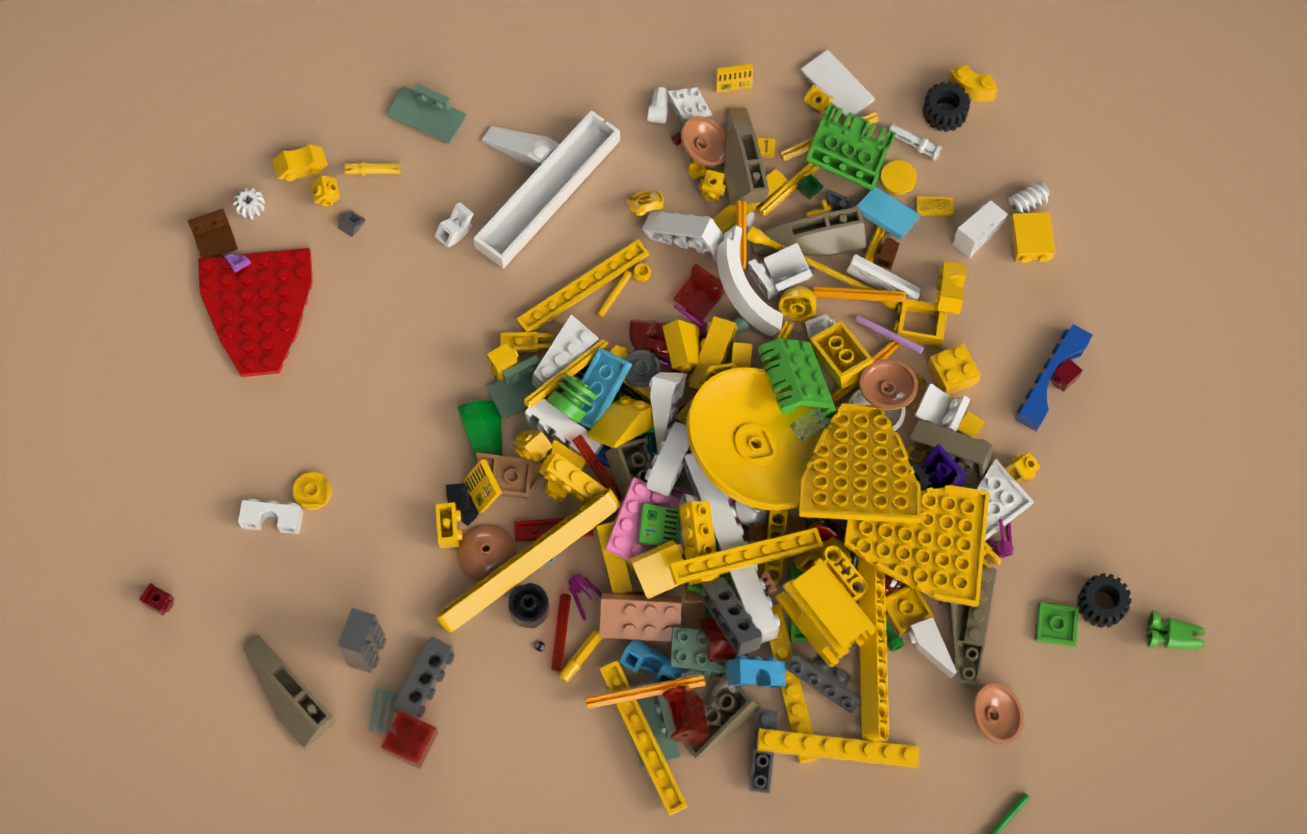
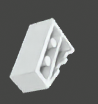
(979, 228)

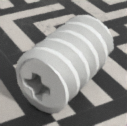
(1029, 197)

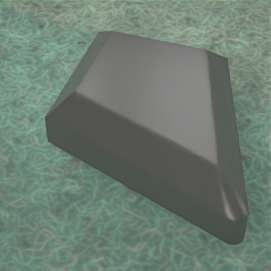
(838, 201)

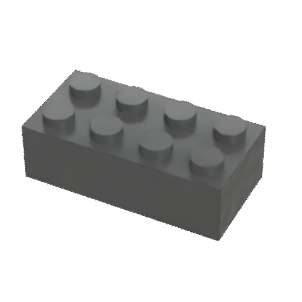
(362, 640)

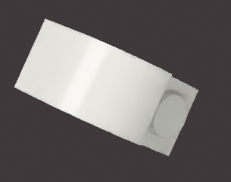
(455, 227)

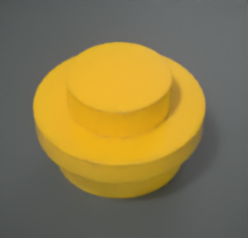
(696, 170)
(642, 272)

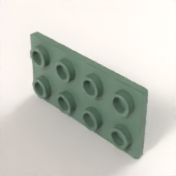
(427, 112)
(515, 387)
(690, 653)
(660, 722)

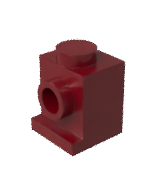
(149, 596)

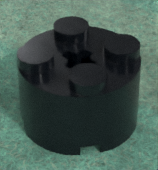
(524, 595)

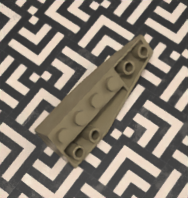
(743, 161)
(820, 234)
(971, 629)
(288, 696)

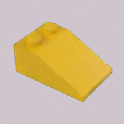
(622, 422)

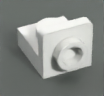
(818, 325)

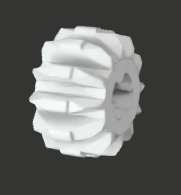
(242, 203)

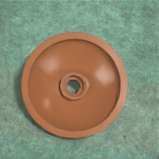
(704, 141)
(889, 376)
(478, 563)
(998, 713)

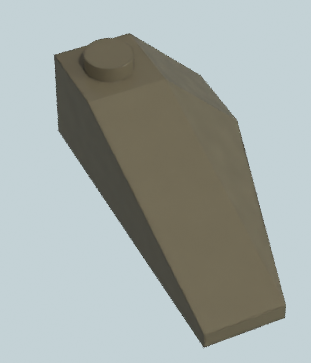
(725, 713)

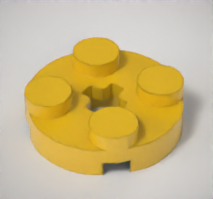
(645, 201)

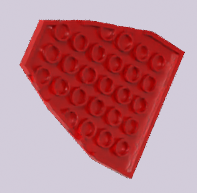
(258, 306)

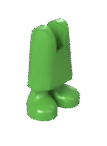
(1178, 633)

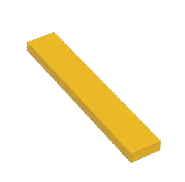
(727, 218)

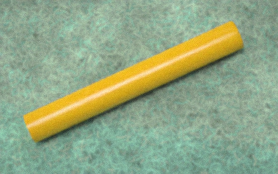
(614, 294)

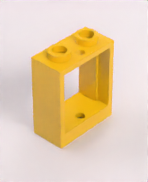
(923, 308)

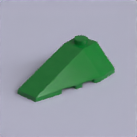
(482, 426)

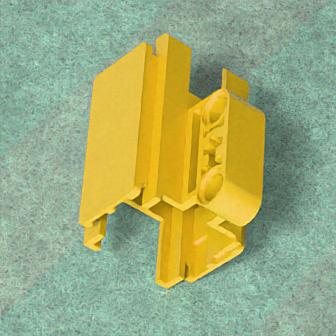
(826, 606)

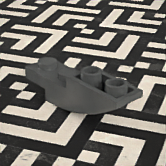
(762, 761)

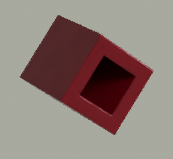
(1066, 375)

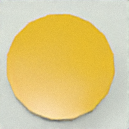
(898, 177)
(311, 490)

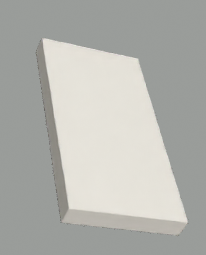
(838, 82)

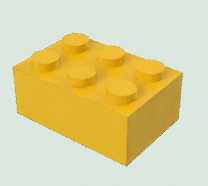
(841, 354)

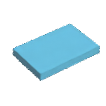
(888, 213)

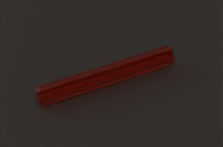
(596, 465)
(561, 631)

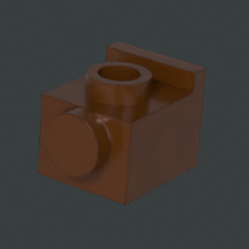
(887, 253)

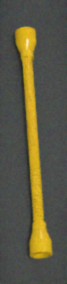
(758, 237)

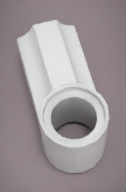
(658, 110)

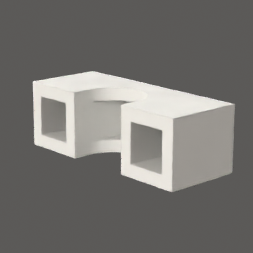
(255, 512)

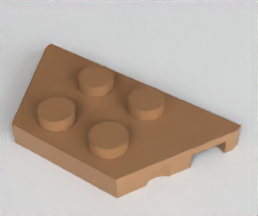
(514, 475)

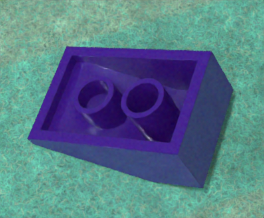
(943, 469)

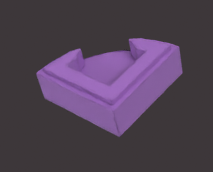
(237, 262)

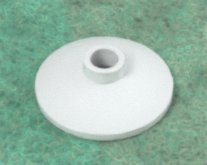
(750, 515)

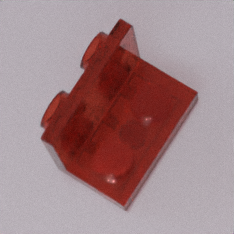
(700, 292)
(718, 646)

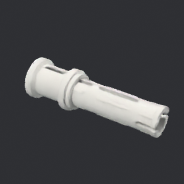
(922, 145)

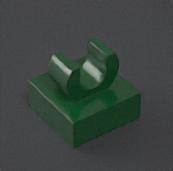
(809, 186)

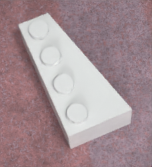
(684, 231)
(569, 344)
(558, 426)
(670, 461)

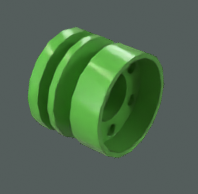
(572, 398)

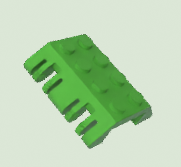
(848, 148)
(797, 372)

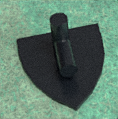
(460, 495)

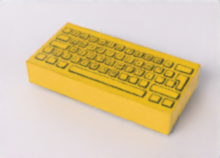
(935, 206)

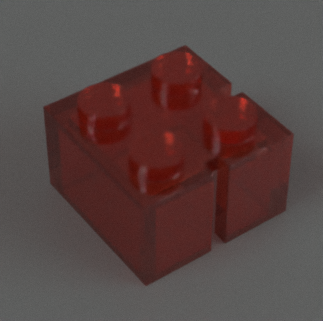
(412, 739)

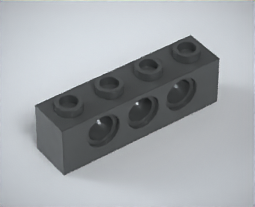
(731, 616)
(433, 649)

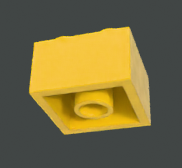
(954, 369)

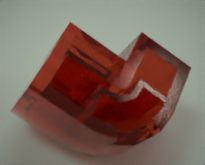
(648, 335)

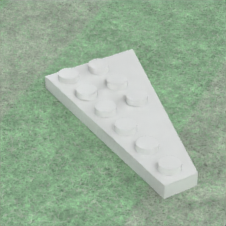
(1005, 497)

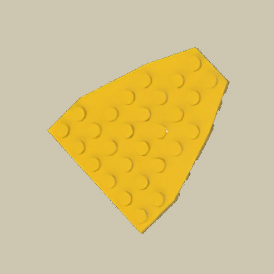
(860, 471)
(934, 556)

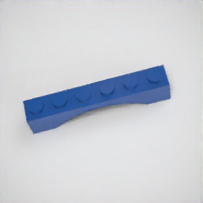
(1035, 409)

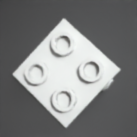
(688, 104)

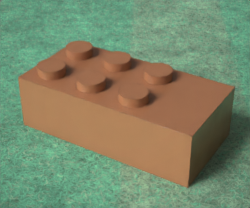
(638, 617)

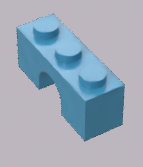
(642, 656)
(744, 672)

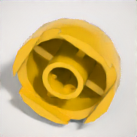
(798, 303)

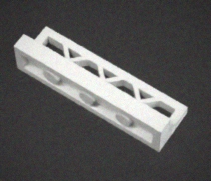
(880, 277)

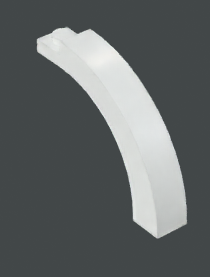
(739, 290)

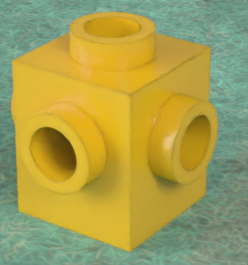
(712, 185)
(325, 190)
(1023, 467)

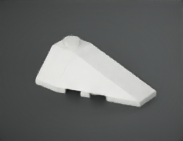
(522, 146)
(664, 396)

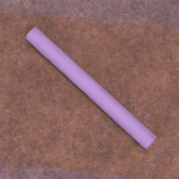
(889, 334)

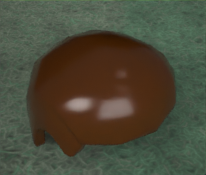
(756, 533)

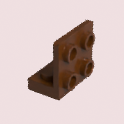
(213, 234)

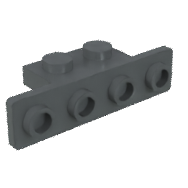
(825, 679)

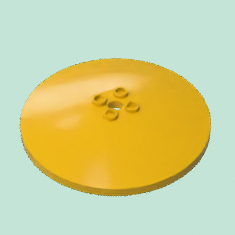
(740, 410)

